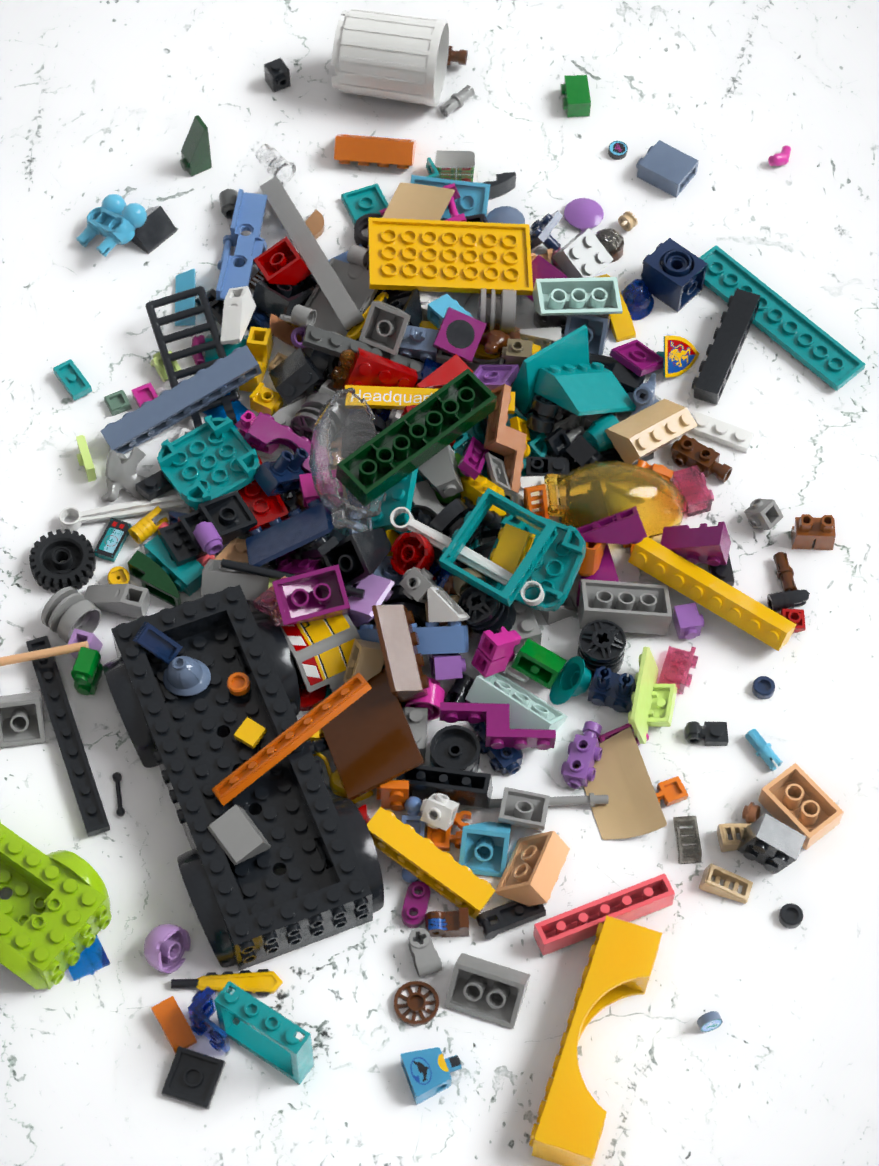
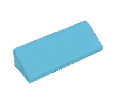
(184, 282)

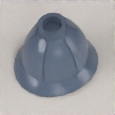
(186, 676)

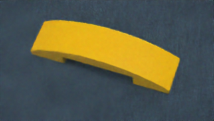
(621, 324)

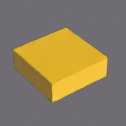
(250, 733)

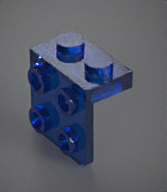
(199, 1013)

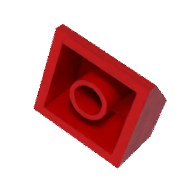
(282, 264)

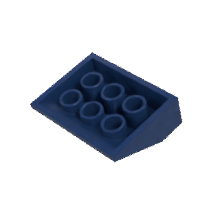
(289, 533)

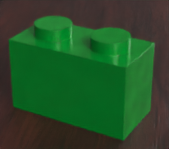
(576, 96)
(538, 663)

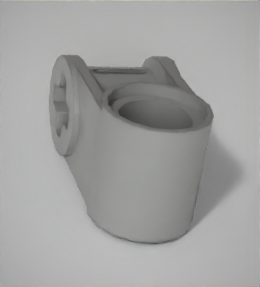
(425, 955)

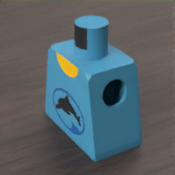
(428, 1072)

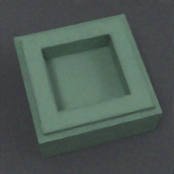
(117, 402)

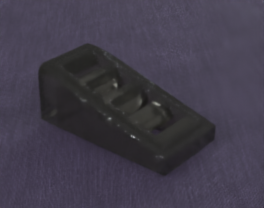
(687, 853)

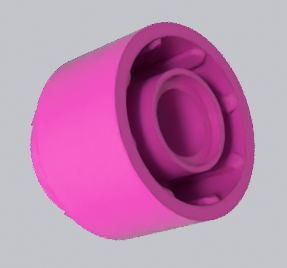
(432, 701)

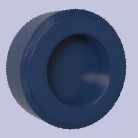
(763, 687)

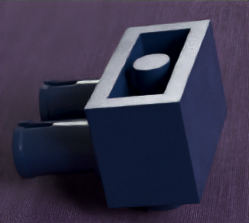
(283, 474)
(612, 690)

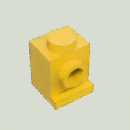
(265, 400)

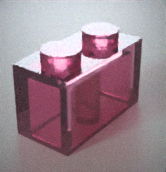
(694, 490)

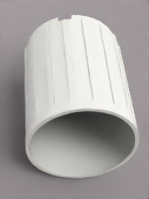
(391, 56)

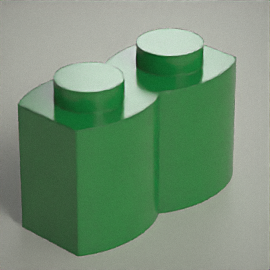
(87, 671)

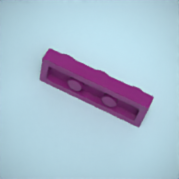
(473, 458)

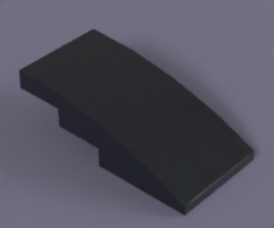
(228, 515)

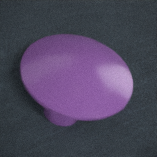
(583, 213)

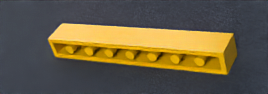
(712, 593)

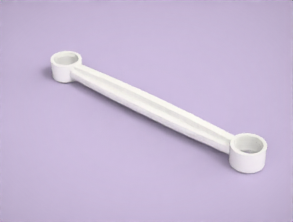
(119, 510)
(466, 556)

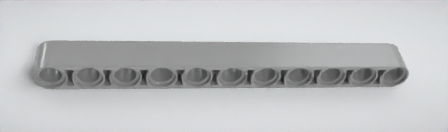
(312, 253)

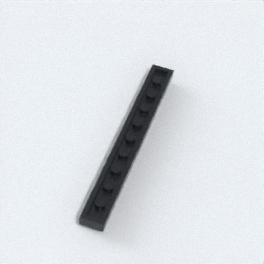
(69, 740)

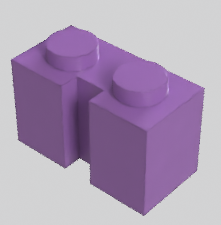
(446, 666)

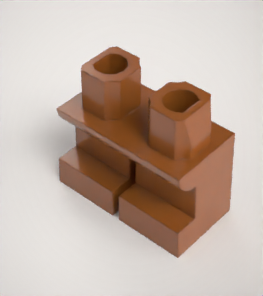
(813, 531)

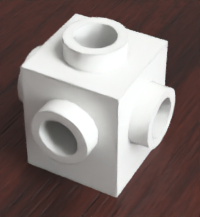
(439, 811)

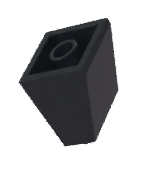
(359, 554)

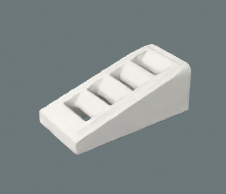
(541, 336)

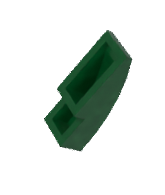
(154, 578)

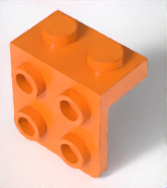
(393, 794)

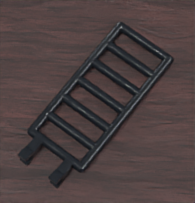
(168, 358)

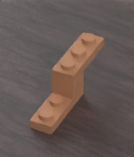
(505, 439)

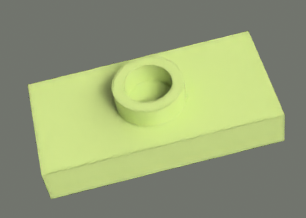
(84, 458)

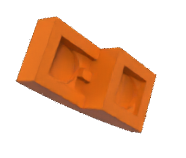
(174, 1024)

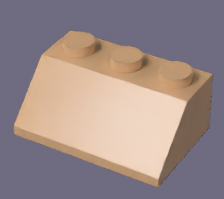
(533, 869)

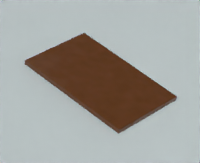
(372, 740)

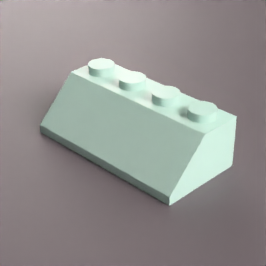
(577, 296)
(525, 708)

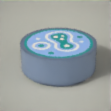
(709, 1021)

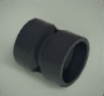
(542, 416)

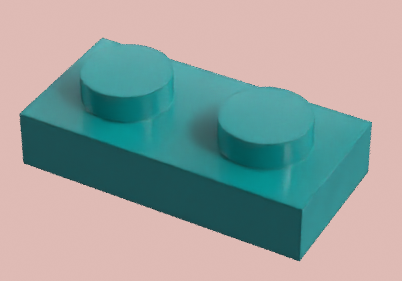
(72, 379)

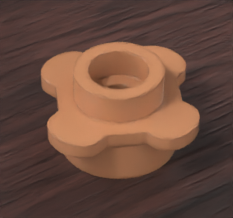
(448, 587)

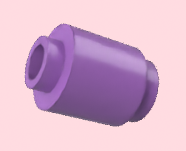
(208, 537)

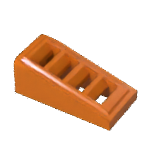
(542, 497)

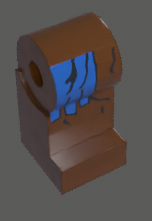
(448, 923)

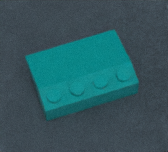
(567, 350)
(583, 389)

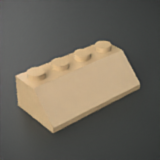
(650, 430)

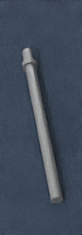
(590, 799)

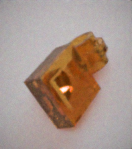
(341, 373)

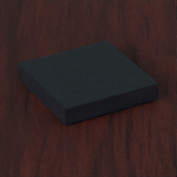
(193, 1077)

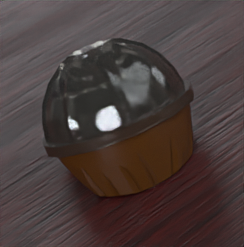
(612, 242)

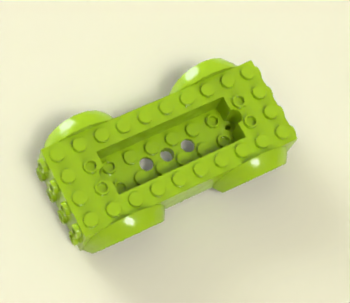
(52, 911)

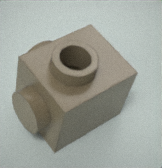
(517, 351)

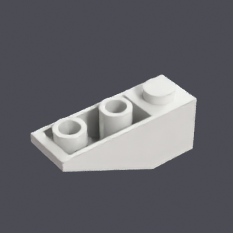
(236, 314)

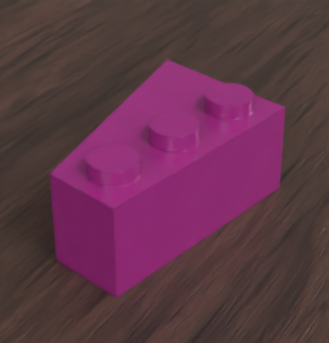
(700, 544)

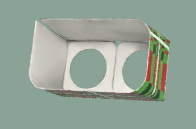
(447, 159)

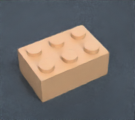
(801, 804)

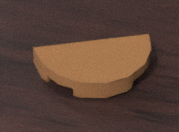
(316, 223)

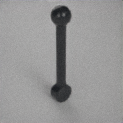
(117, 778)

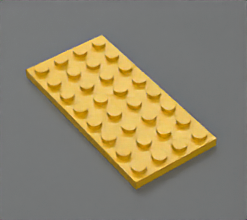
(449, 256)

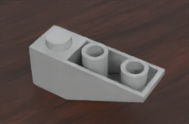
(120, 599)

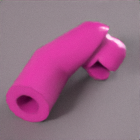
(780, 159)
(198, 358)

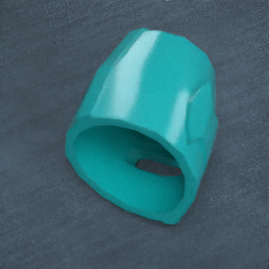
(596, 432)

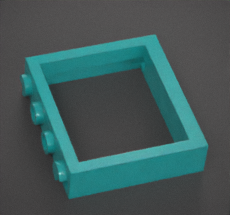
(528, 564)
(264, 1032)

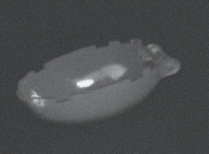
(341, 429)

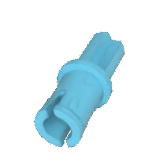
(763, 749)

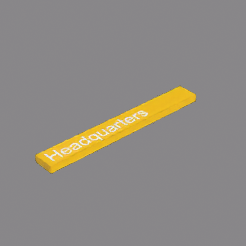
(400, 397)

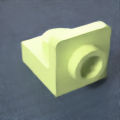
(159, 366)

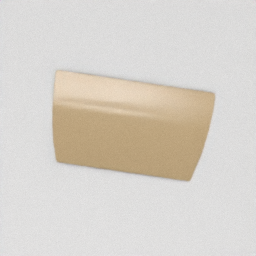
(418, 202)
(631, 796)

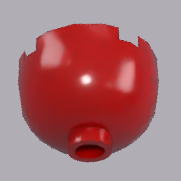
(412, 551)

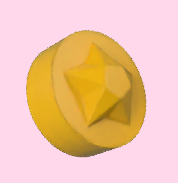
(118, 575)

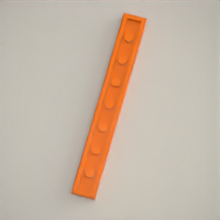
(291, 739)

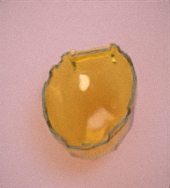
(612, 487)

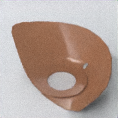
(283, 331)

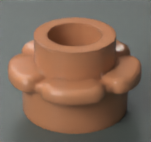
(751, 812)

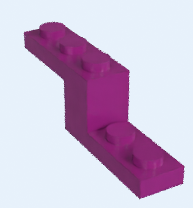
(497, 725)

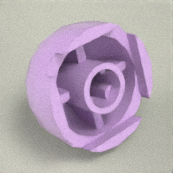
(166, 946)

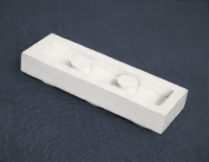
(722, 432)

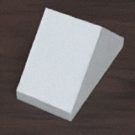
(443, 608)

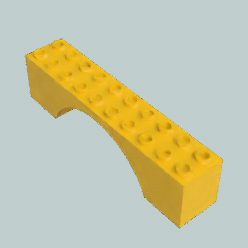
(571, 1117)

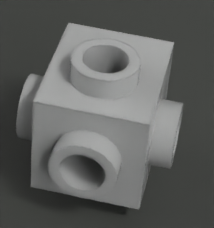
(763, 514)
(416, 584)

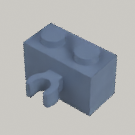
(418, 343)

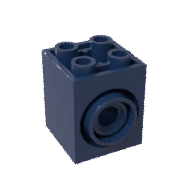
(673, 274)

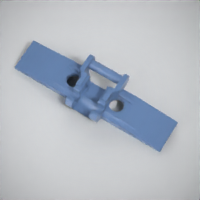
(237, 269)

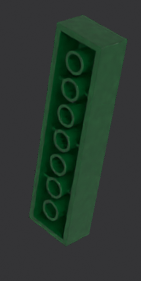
(416, 437)

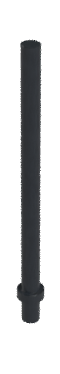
(274, 574)

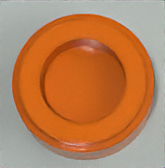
(238, 684)

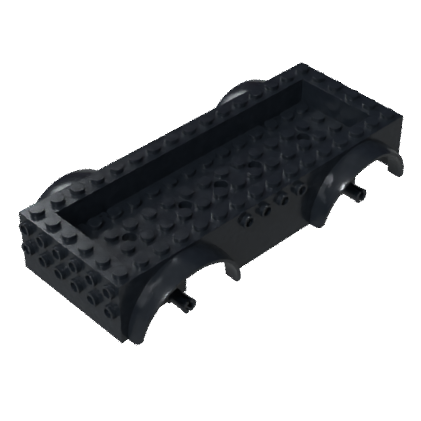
(321, 841)

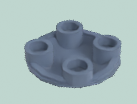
(505, 214)

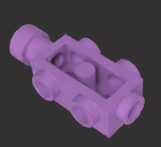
(584, 757)

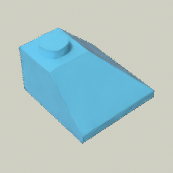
(485, 848)

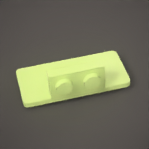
(651, 701)

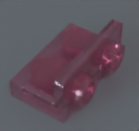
(677, 668)

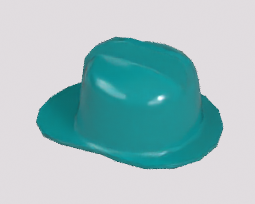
(571, 682)

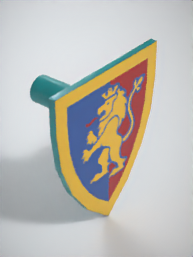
(677, 355)

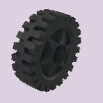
(61, 546)

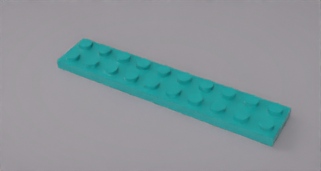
(783, 321)

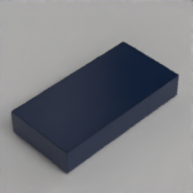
(157, 643)

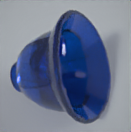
(638, 299)

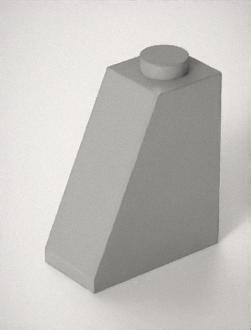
(442, 473)

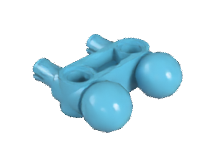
(113, 221)

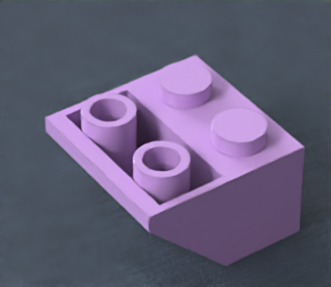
(376, 591)

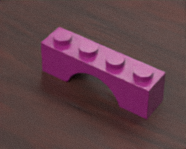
(267, 431)

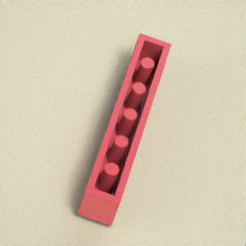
(584, 920)

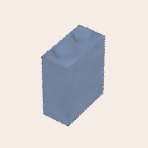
(667, 168)

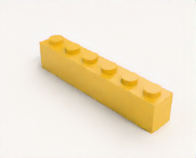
(429, 863)

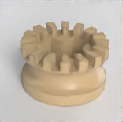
(627, 221)

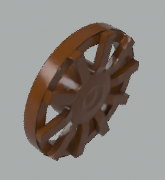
(416, 1003)

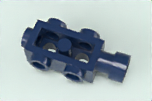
(499, 762)

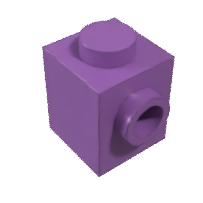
(687, 621)

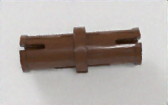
(784, 571)

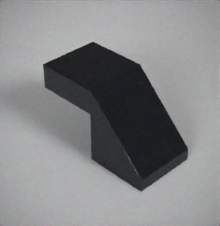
(626, 377)

